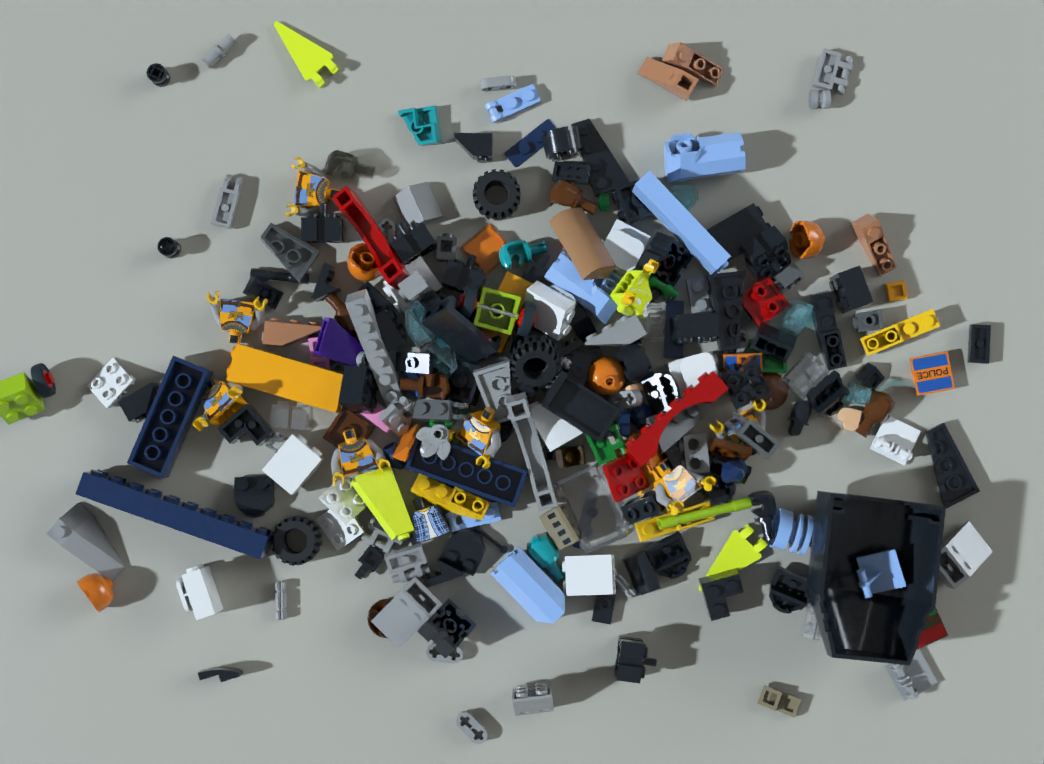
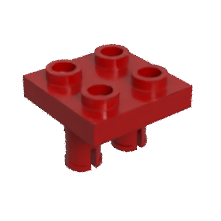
(763, 301)
(624, 477)

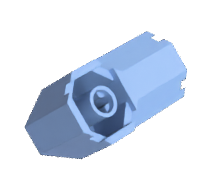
(703, 157)
(590, 294)
(530, 586)

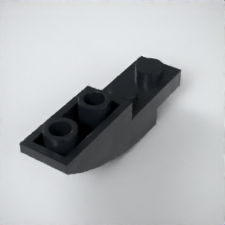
(827, 331)

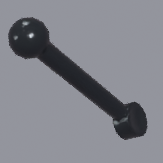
(503, 549)

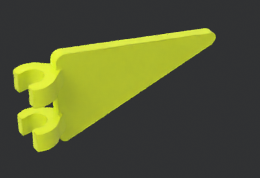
(306, 54)
(737, 552)

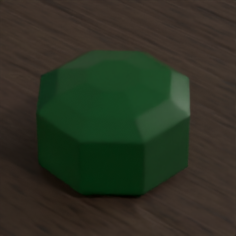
(604, 202)

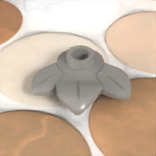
(432, 443)

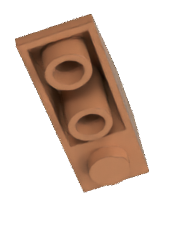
(690, 61)
(669, 77)
(874, 243)
(285, 334)

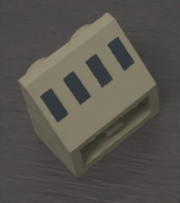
(559, 527)

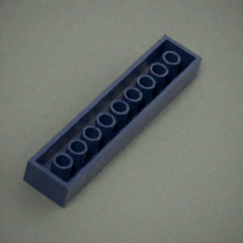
(174, 513)

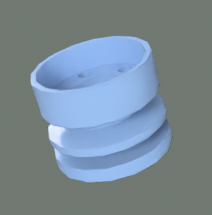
(795, 532)

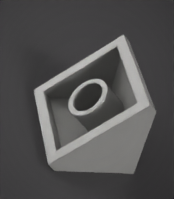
(417, 205)

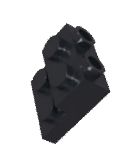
(630, 206)
(463, 384)

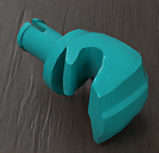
(519, 251)
(545, 554)

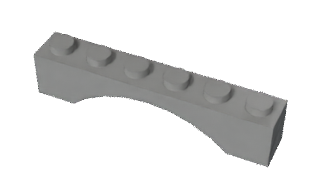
(366, 326)
(532, 450)

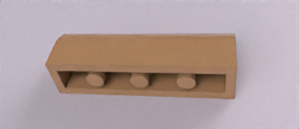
(582, 244)

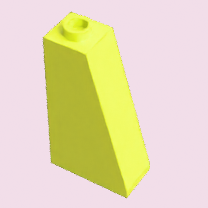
(385, 502)

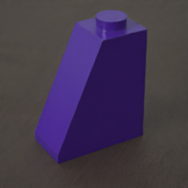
(337, 343)

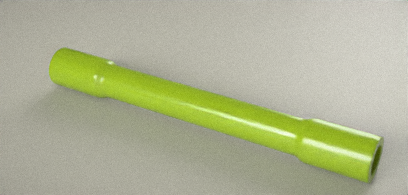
(675, 520)

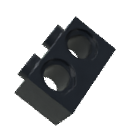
(641, 507)

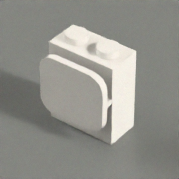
(625, 246)
(421, 267)
(553, 309)
(690, 368)
(552, 428)
(293, 464)
(589, 575)
(199, 592)

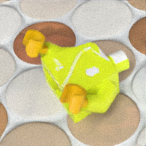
(633, 291)

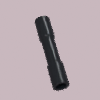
(266, 275)

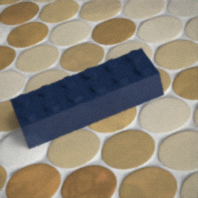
(170, 417)
(498, 482)

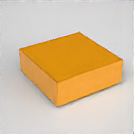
(895, 291)

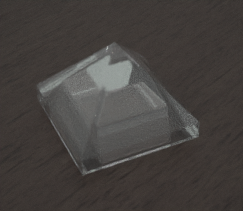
(276, 441)

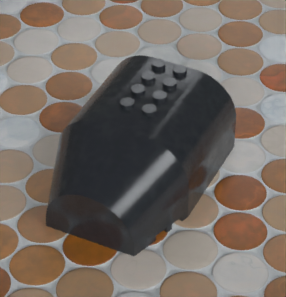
(890, 621)

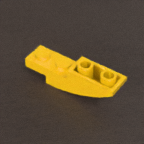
(900, 332)
(450, 499)
(649, 528)

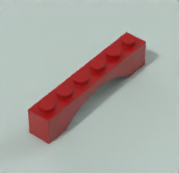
(383, 253)
(645, 446)

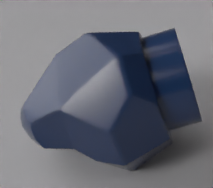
(639, 414)
(388, 452)
(733, 471)

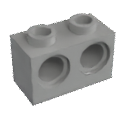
(413, 288)
(699, 453)

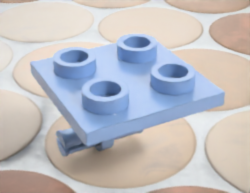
(879, 572)

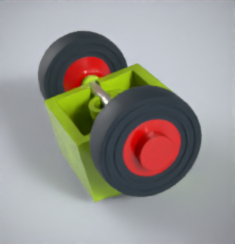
(497, 310)
(24, 397)

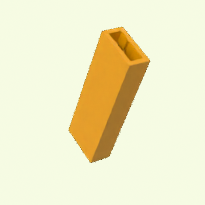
(285, 377)

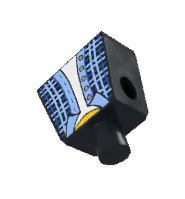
(427, 522)

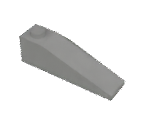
(83, 538)

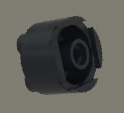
(561, 143)
(636, 362)

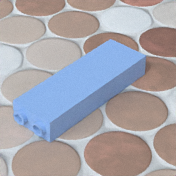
(681, 223)

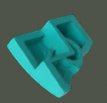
(423, 124)

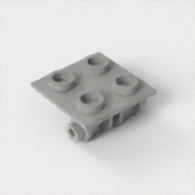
(912, 678)

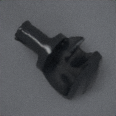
(720, 492)
(767, 513)

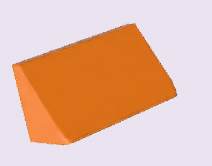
(406, 443)

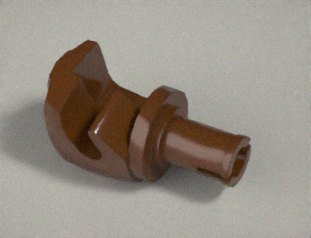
(570, 195)
(342, 315)
(429, 385)
(876, 411)

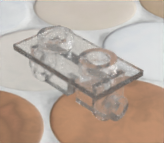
(810, 627)

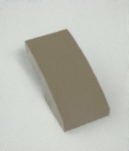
(779, 701)

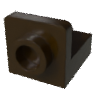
(570, 456)

